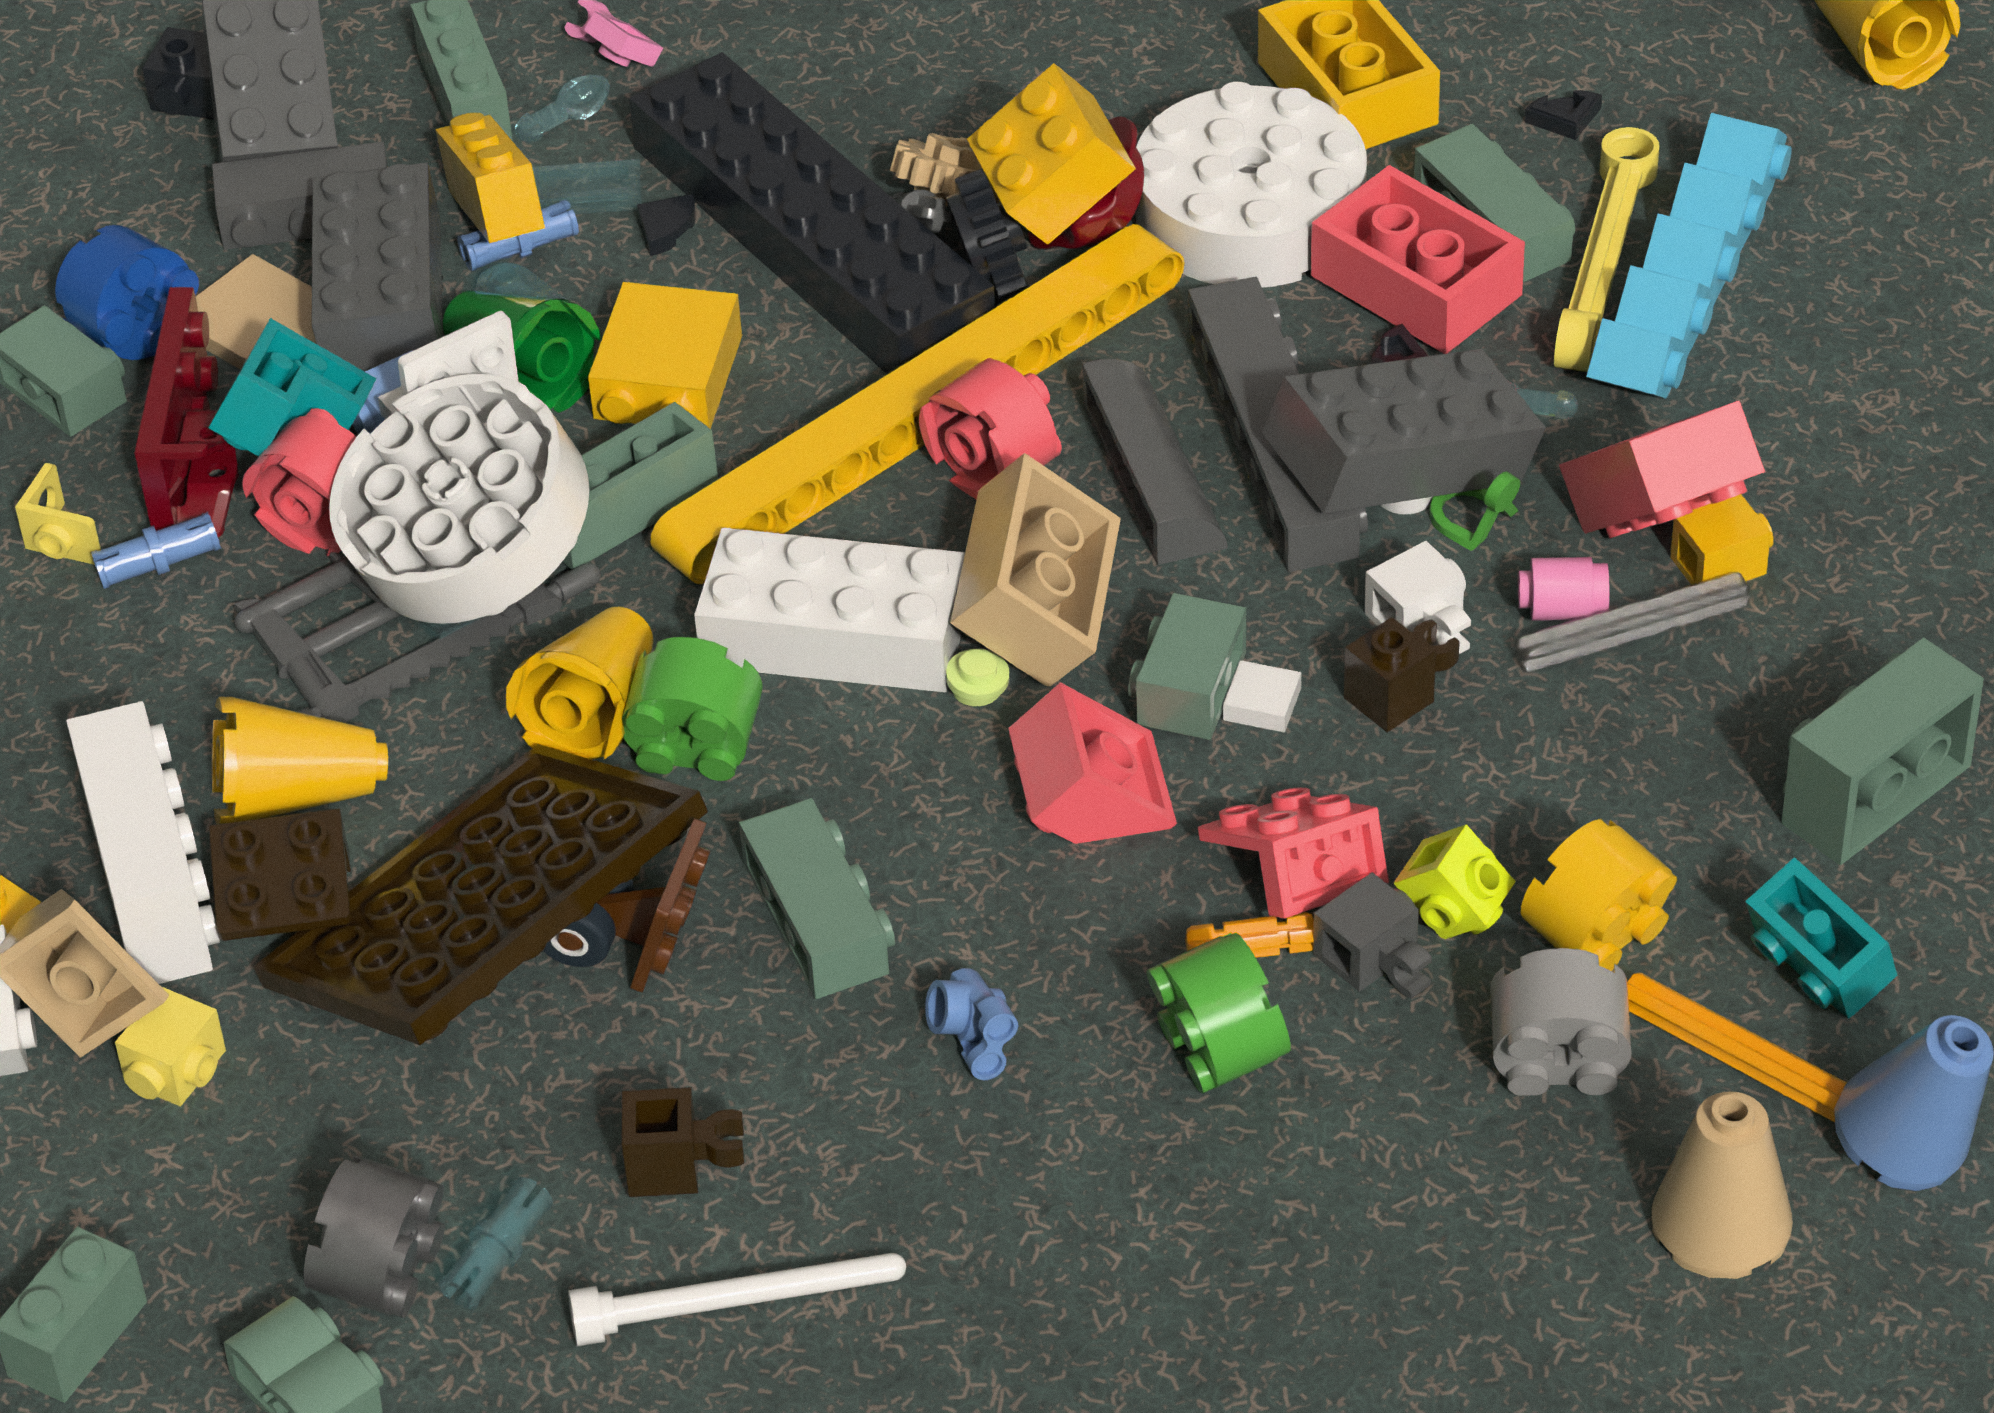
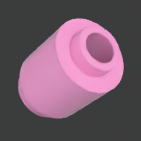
(1563, 588)

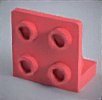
(1305, 846)

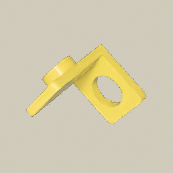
(50, 529)

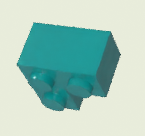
(285, 381)

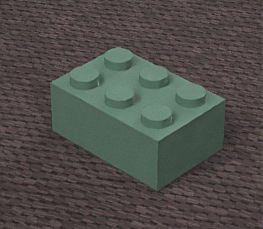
(1881, 750)

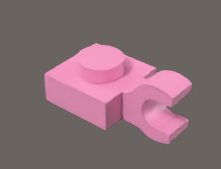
(619, 39)

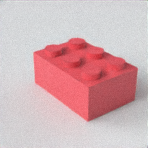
(1417, 259)
(1663, 472)

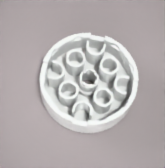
(1243, 179)
(460, 499)

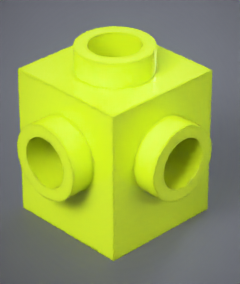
(1455, 883)

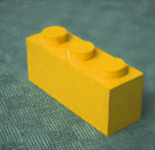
(489, 177)

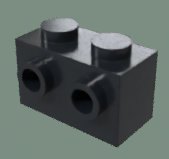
(179, 75)

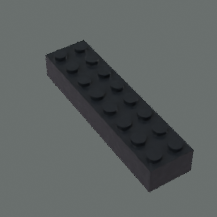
(807, 212)

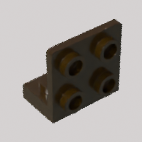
(280, 874)

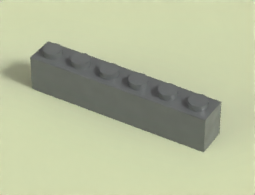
(1245, 363)

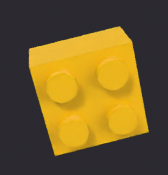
(1050, 154)

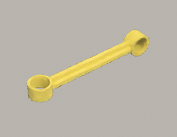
(1623, 179)

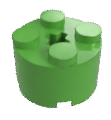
(691, 708)
(1219, 1011)

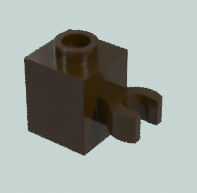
(1393, 670)
(666, 1141)

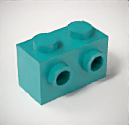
(1821, 939)

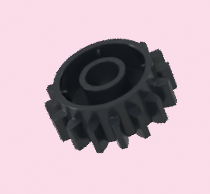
(988, 233)

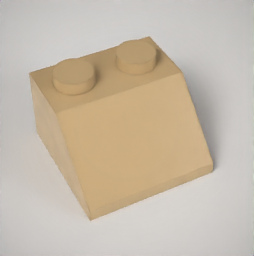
(75, 974)

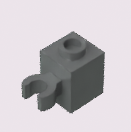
(1372, 934)

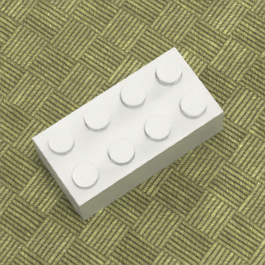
(832, 608)
(144, 842)

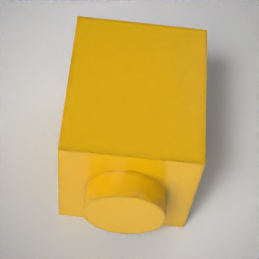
(1721, 541)

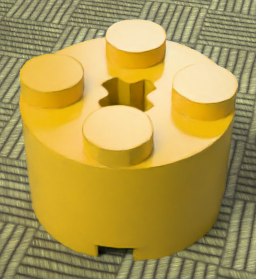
(1600, 893)

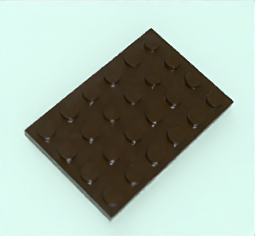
(482, 892)

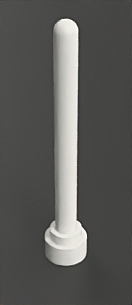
(600, 1313)

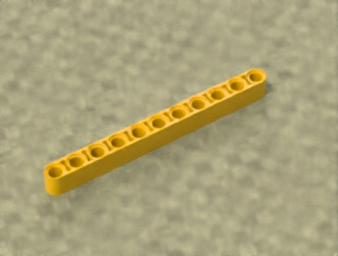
(882, 420)

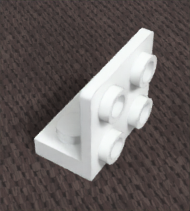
(475, 349)

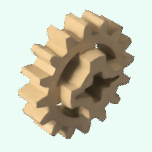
(935, 163)

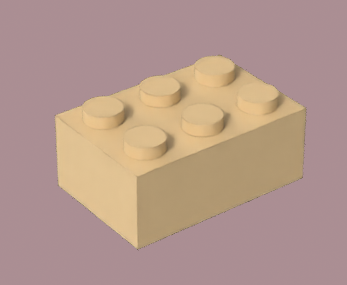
(1036, 571)

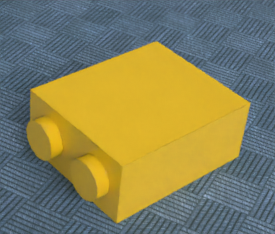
(665, 350)

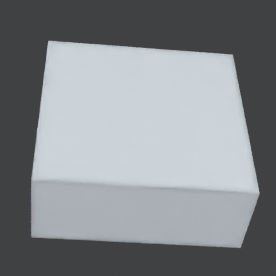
(1262, 696)

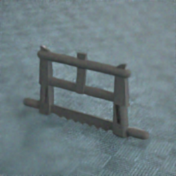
(321, 687)

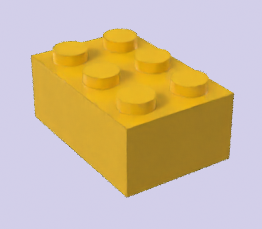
(1354, 62)

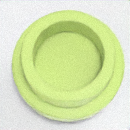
(977, 676)

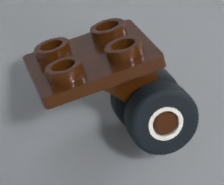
(637, 917)

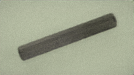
(1631, 622)

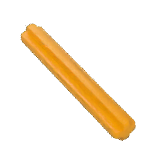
(1734, 1045)

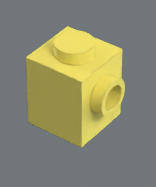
(171, 1049)

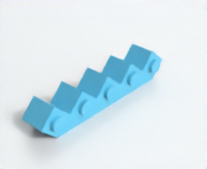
(1690, 257)

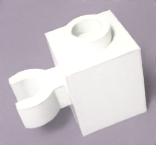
(1417, 589)

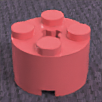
(988, 423)
(296, 481)

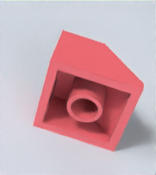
(1089, 770)

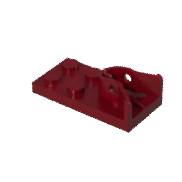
(174, 439)

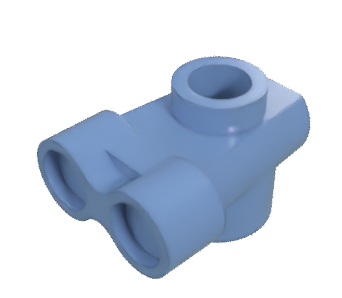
(976, 1016)

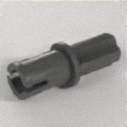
(925, 207)

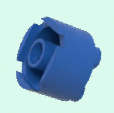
(120, 289)

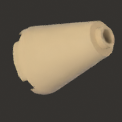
(1724, 1192)

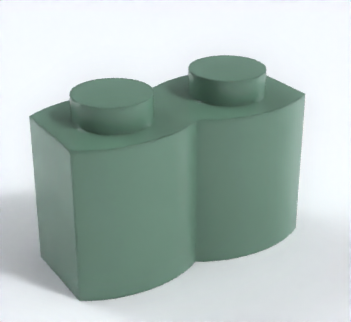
(299, 1365)

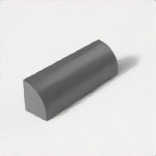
(1149, 461)

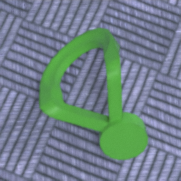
(1497, 499)

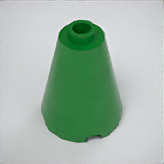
(549, 339)

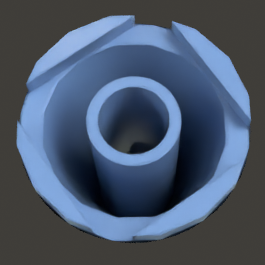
(1917, 1104)

